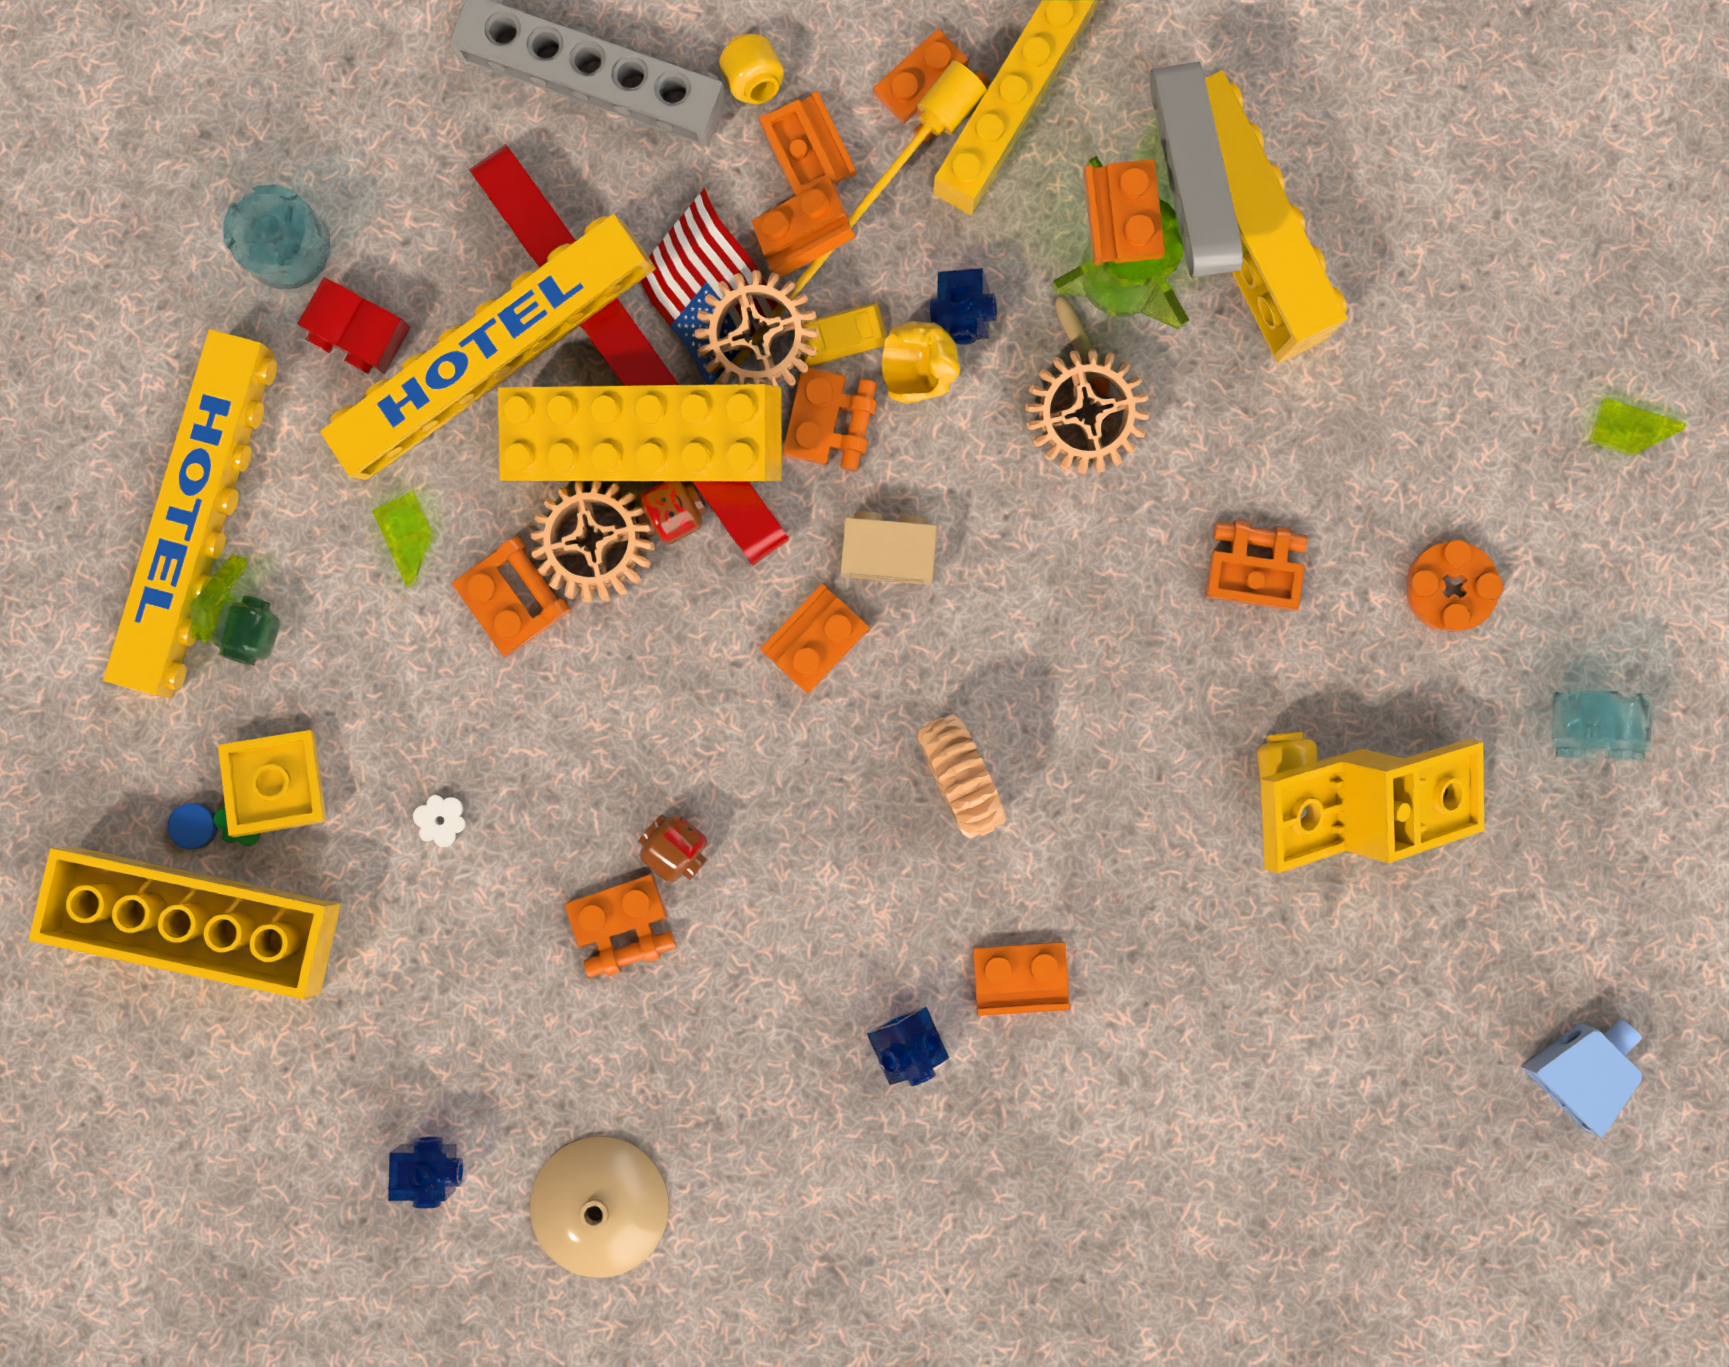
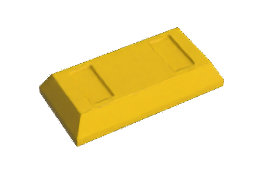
(846, 334)

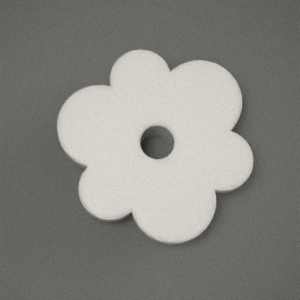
(427, 818)

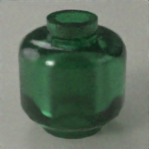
(246, 631)

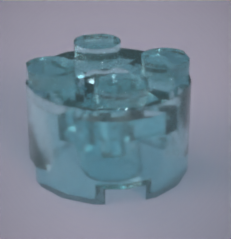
(282, 216)
(1601, 723)

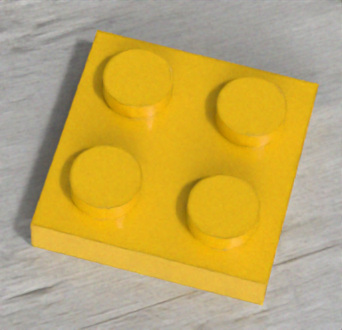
(271, 783)

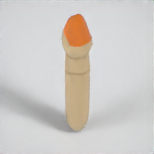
(1079, 340)

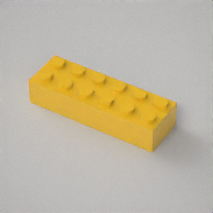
(1280, 268)
(640, 433)
(185, 922)

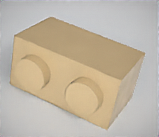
(889, 548)

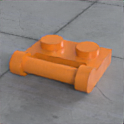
(499, 606)

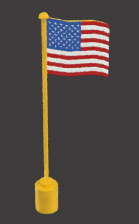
(704, 252)

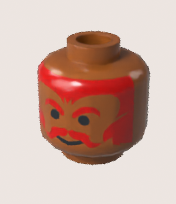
(672, 511)
(673, 848)

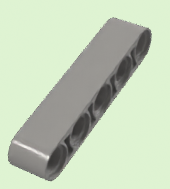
(1195, 170)

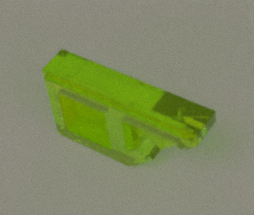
(1630, 428)
(406, 534)
(208, 603)

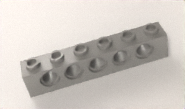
(485, 21)

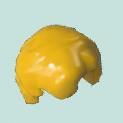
(919, 361)

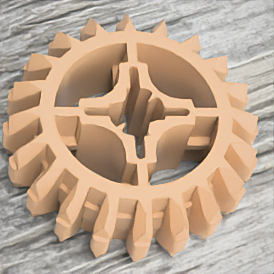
(777, 328)
(1082, 390)
(570, 544)
(961, 776)

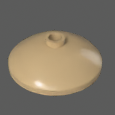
(619, 1182)

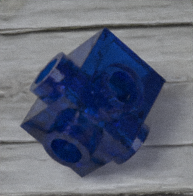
(964, 305)
(908, 1047)
(424, 1172)

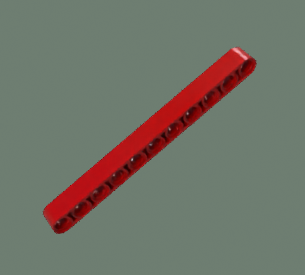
(620, 341)

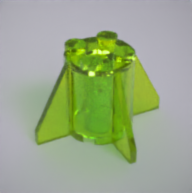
(1134, 285)

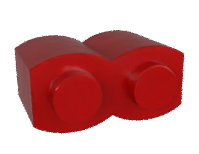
(354, 326)

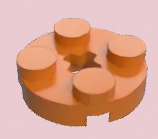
(1479, 584)

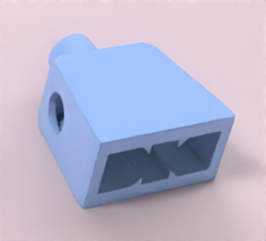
(1589, 1073)

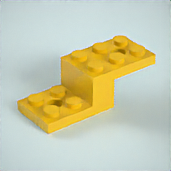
(1372, 805)

